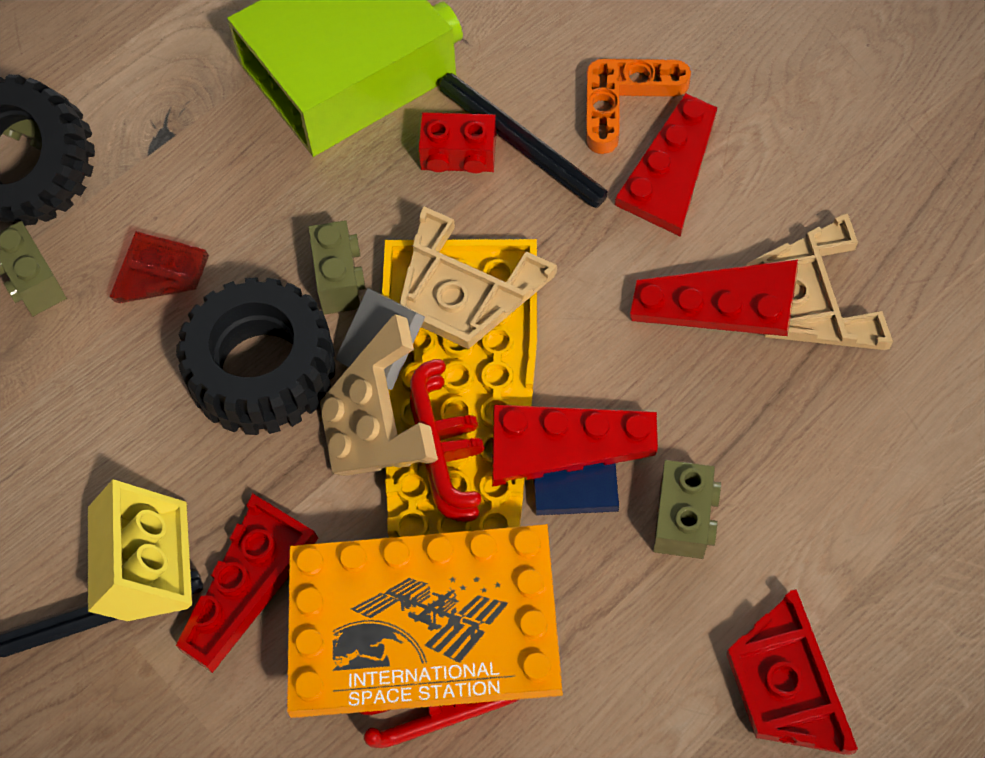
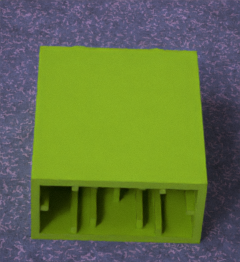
(343, 61)

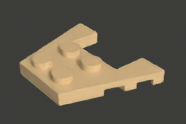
(457, 298)
(815, 308)
(360, 413)

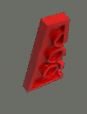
(243, 582)

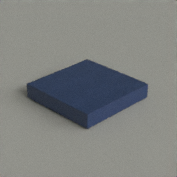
(578, 491)

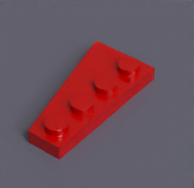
(667, 173)
(722, 299)
(553, 439)

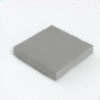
(368, 321)

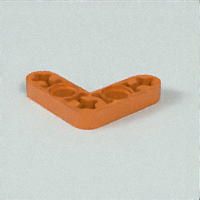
(619, 84)

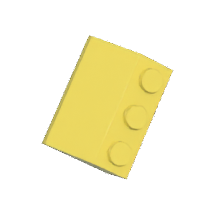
(137, 553)

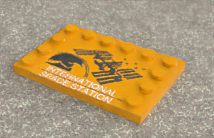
(422, 622)

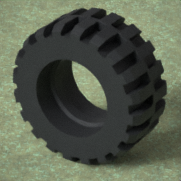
(62, 156)
(248, 312)

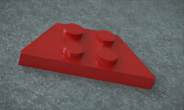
(788, 682)

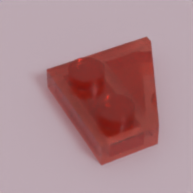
(158, 269)

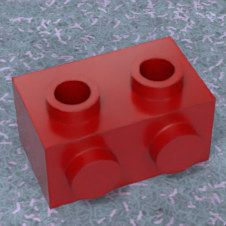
(457, 142)

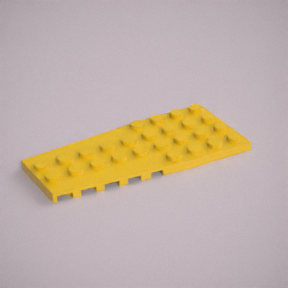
(488, 374)

